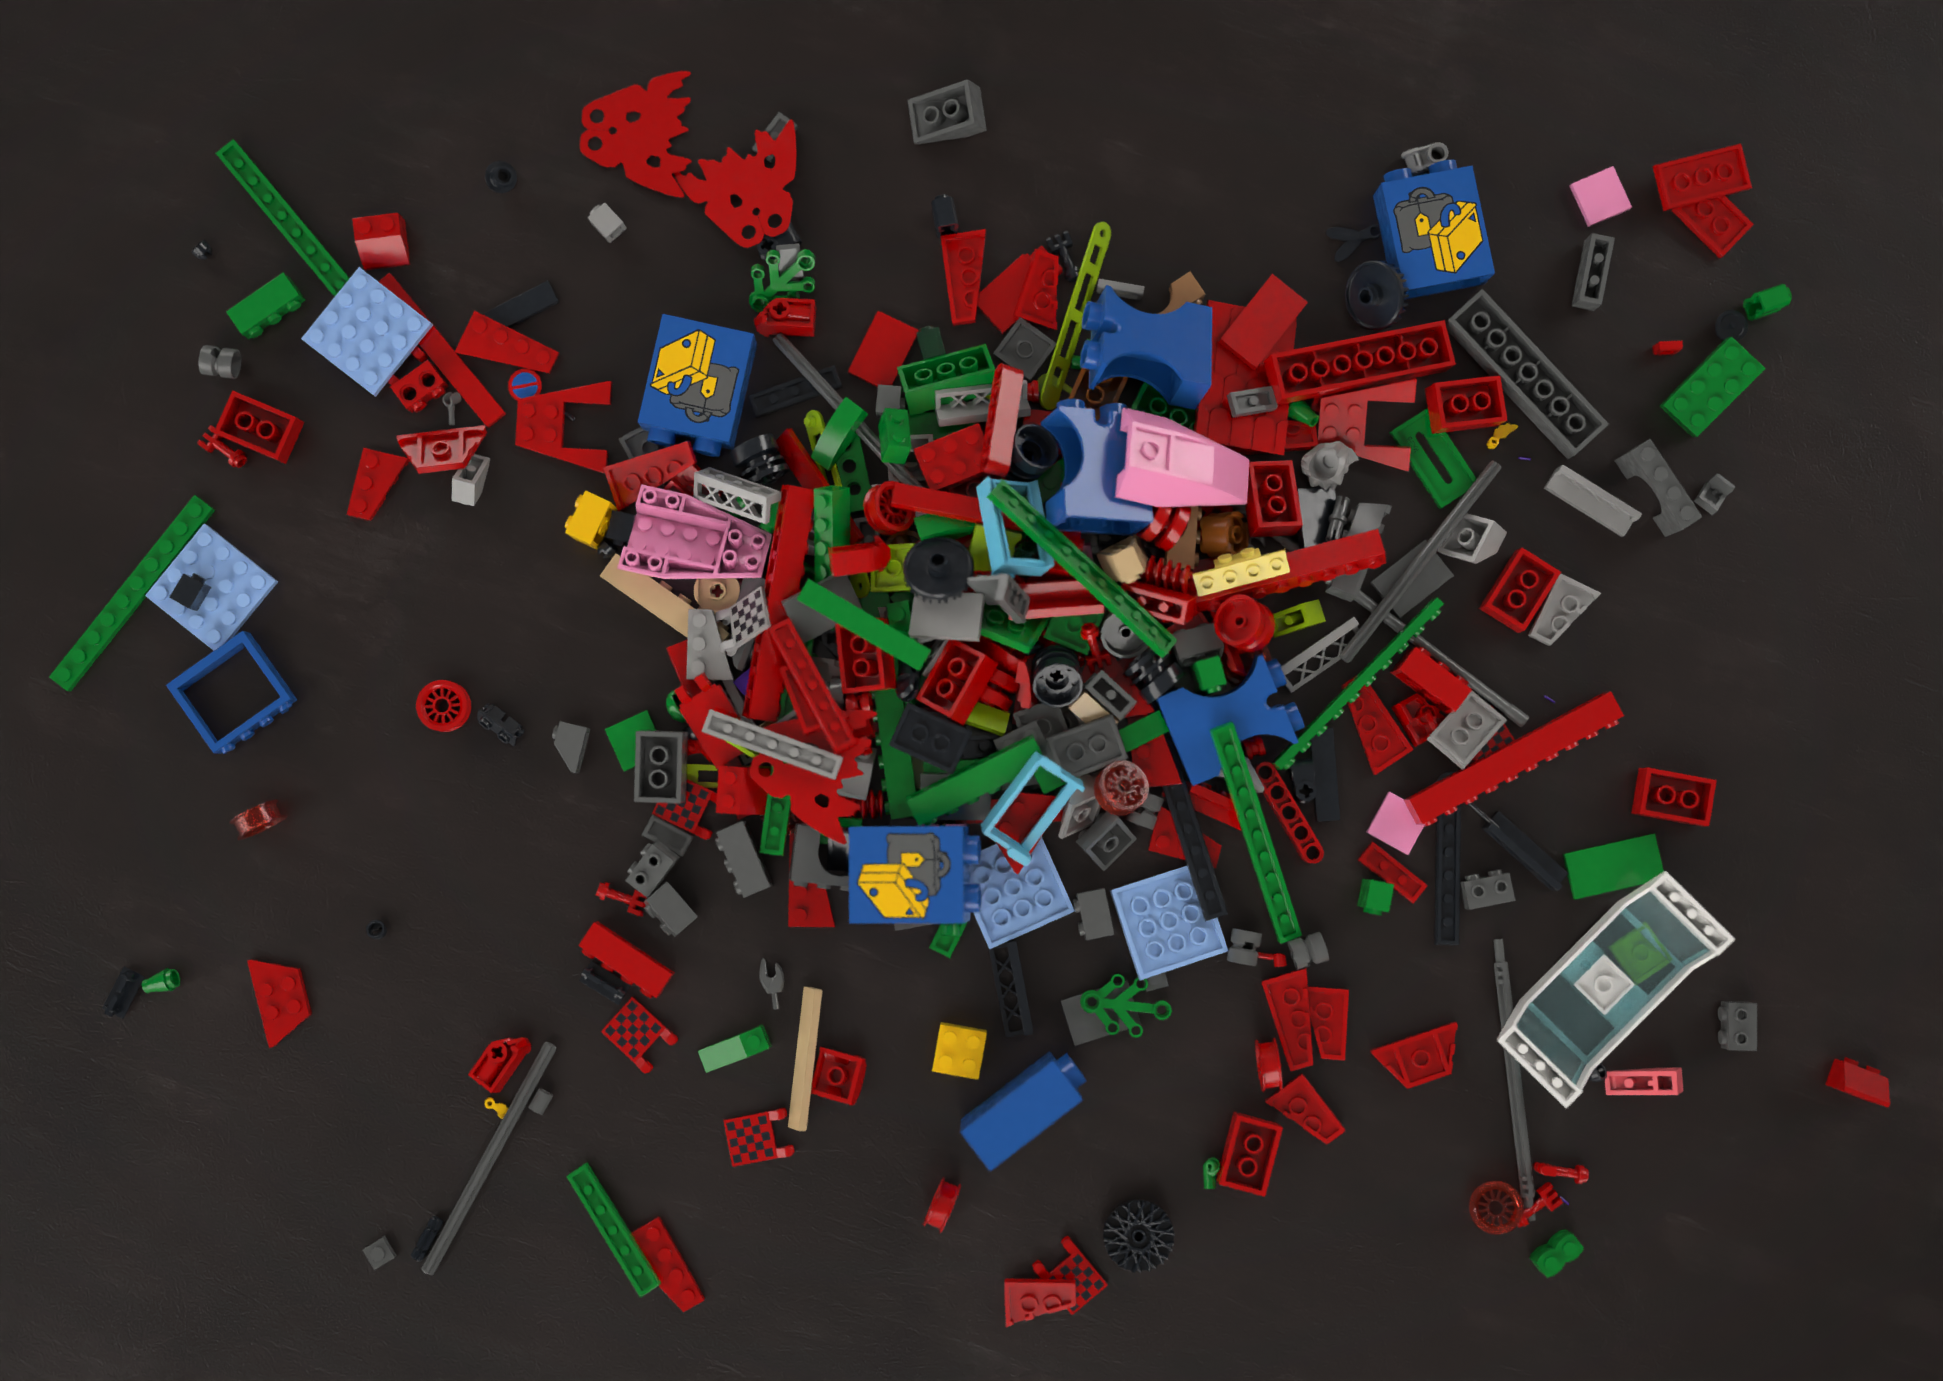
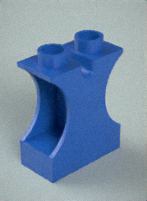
(1160, 349)
(1092, 460)
(1192, 715)

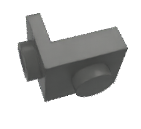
(1714, 493)

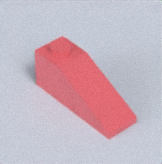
(1644, 1081)

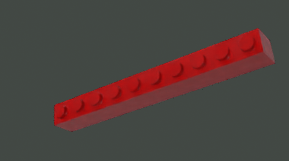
(1306, 566)
(781, 582)
(1513, 758)

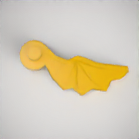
(1500, 433)
(499, 1107)

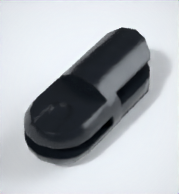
(907, 682)

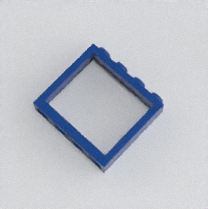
(212, 661)

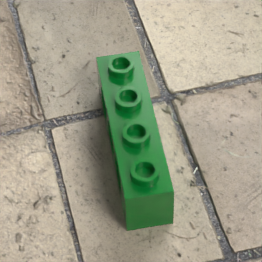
(858, 477)

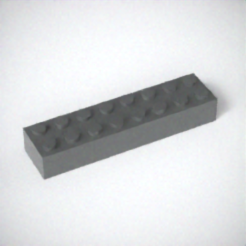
(1526, 374)

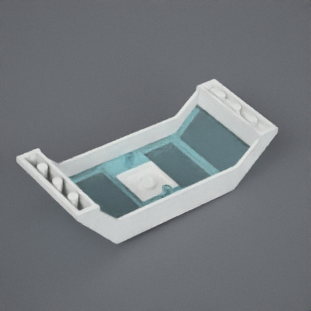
(1610, 984)

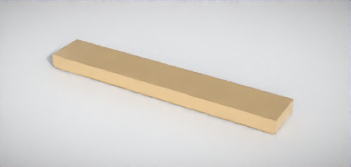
(805, 1058)

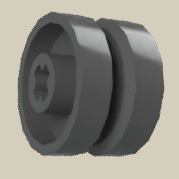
(1117, 639)

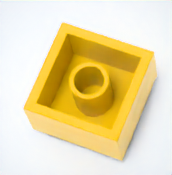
(590, 519)
(959, 1050)

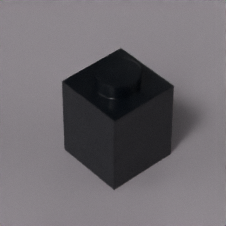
(620, 528)
(190, 591)

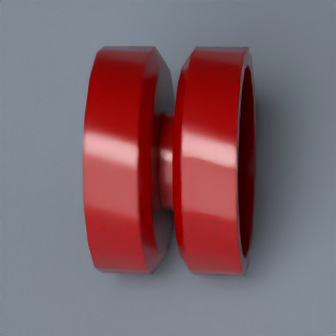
(1166, 526)
(1244, 623)
(993, 695)

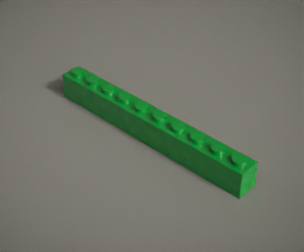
(897, 765)

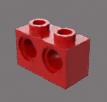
(416, 381)

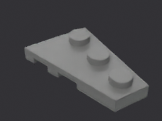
(1561, 607)
(704, 648)

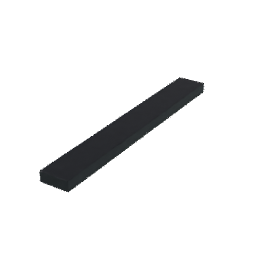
(1193, 845)

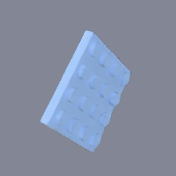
(367, 331)
(234, 581)
(1020, 901)
(1166, 923)

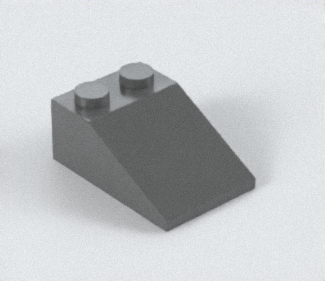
(947, 113)

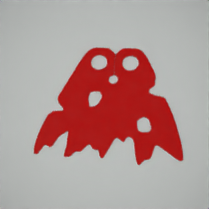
(640, 139)
(752, 182)
(806, 785)

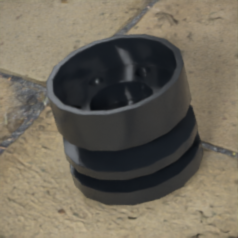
(1032, 453)
(757, 457)
(1154, 674)
(1056, 676)

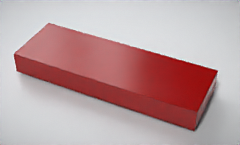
(1392, 872)

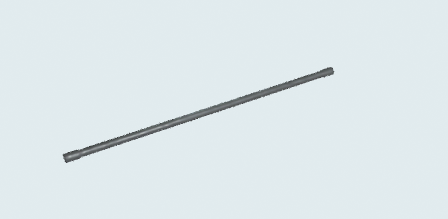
(1393, 622)

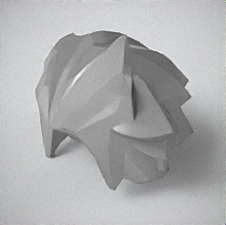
(1327, 464)

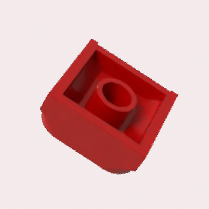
(838, 1076)

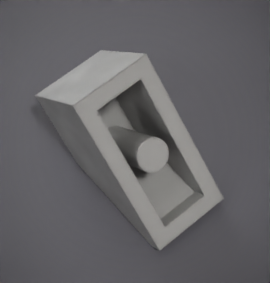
(469, 481)

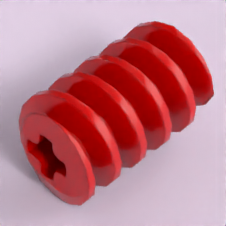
(1167, 575)
(872, 804)

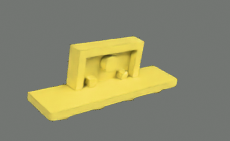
(1240, 569)

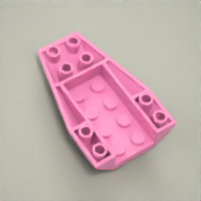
(1178, 466)
(691, 540)

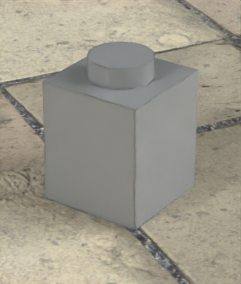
(606, 222)

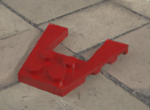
(1344, 420)
(542, 424)

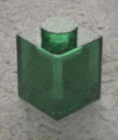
(930, 342)

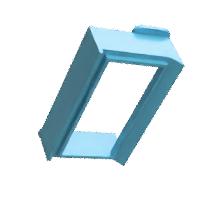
(996, 535)
(1019, 851)

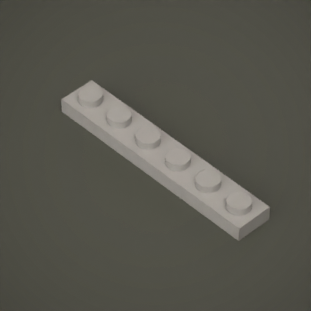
(772, 744)

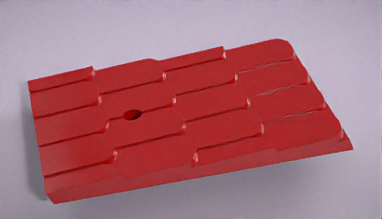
(1229, 374)

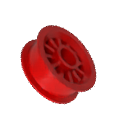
(881, 515)
(426, 716)
(1268, 1064)
(942, 1204)

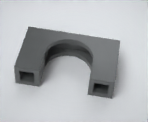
(1676, 506)
(805, 862)

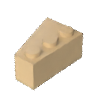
(1124, 559)

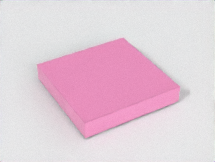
(1600, 196)
(1395, 824)

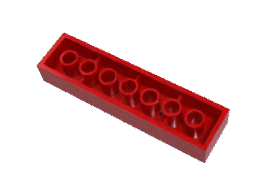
(1359, 362)

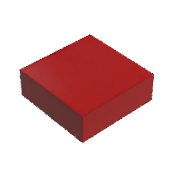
(1667, 347)

